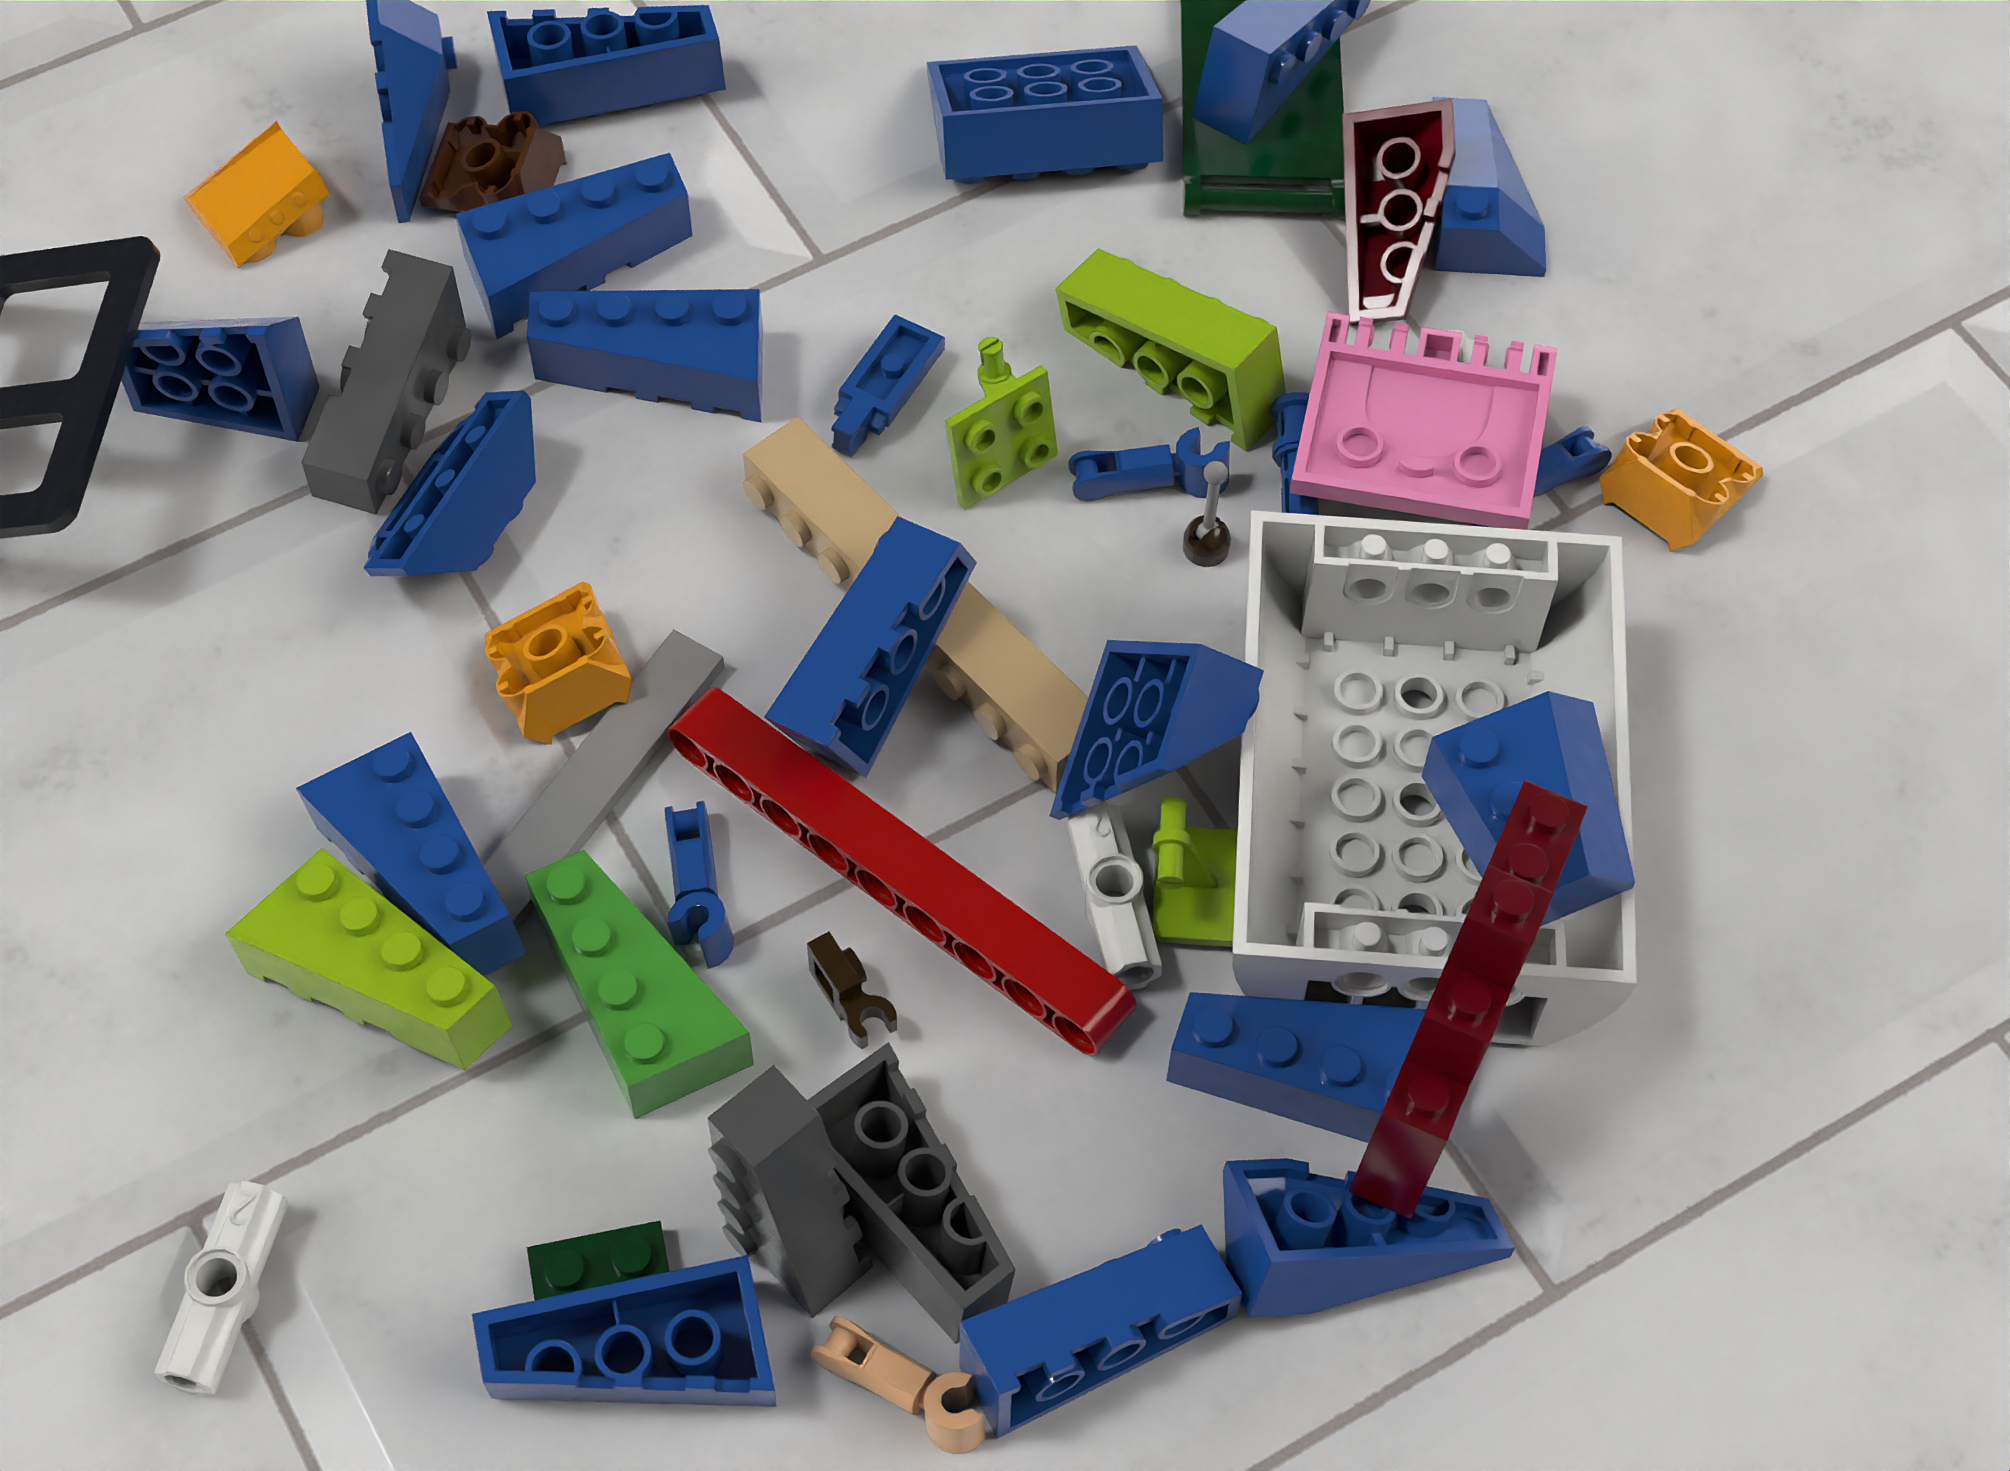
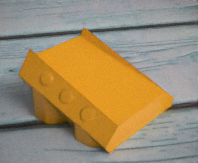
(260, 198)
(1678, 478)
(558, 663)

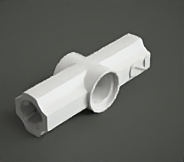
(1121, 922)
(209, 1325)

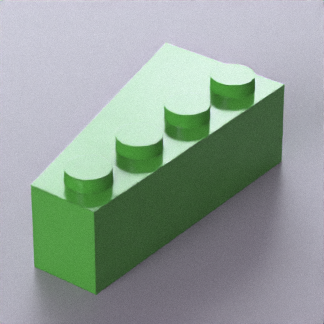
(640, 997)

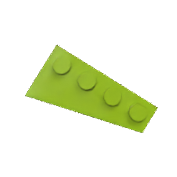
(1177, 341)
(359, 953)

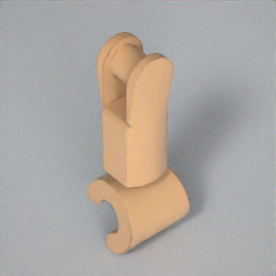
(905, 1385)

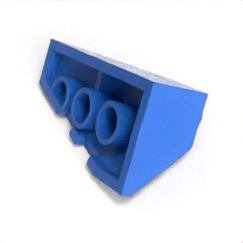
(411, 90)
(1486, 210)
(1312, 1245)

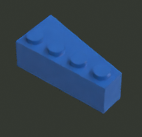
(653, 343)

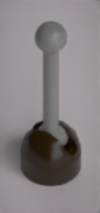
(1211, 531)

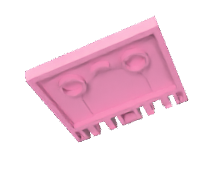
(1423, 427)

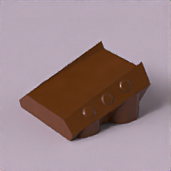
(491, 162)

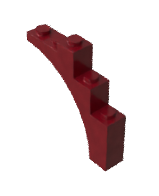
(1468, 999)

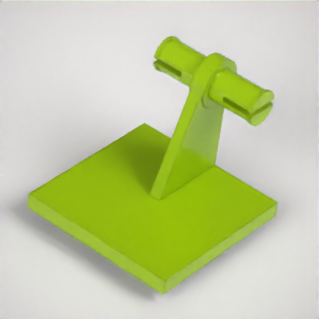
(1002, 432)
(1193, 880)

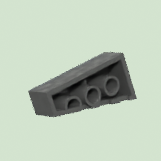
(388, 384)
(783, 1191)
(910, 1194)

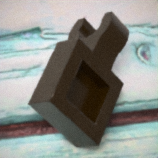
(841, 980)

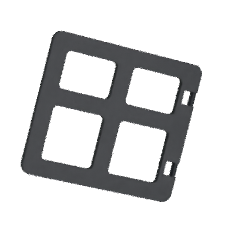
(89, 396)

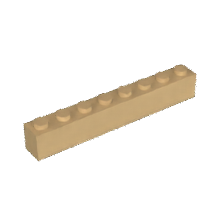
(979, 651)

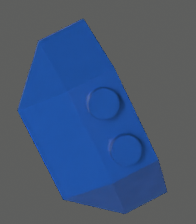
(461, 494)

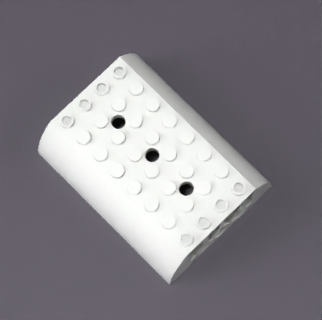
(1325, 851)

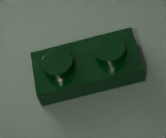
(597, 1259)

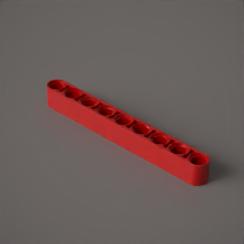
(903, 872)

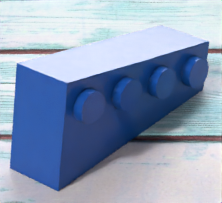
(1262, 56)
(605, 60)
(572, 234)
(873, 647)
(409, 842)
(1294, 1057)
(1094, 1327)
(639, 1340)

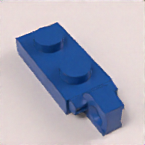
(883, 382)

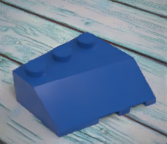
(224, 374)
(1151, 715)
(1557, 746)

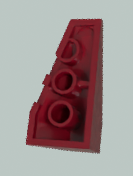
(1393, 193)

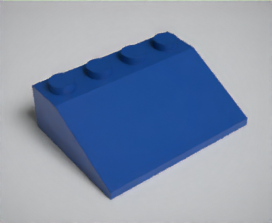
(1045, 113)

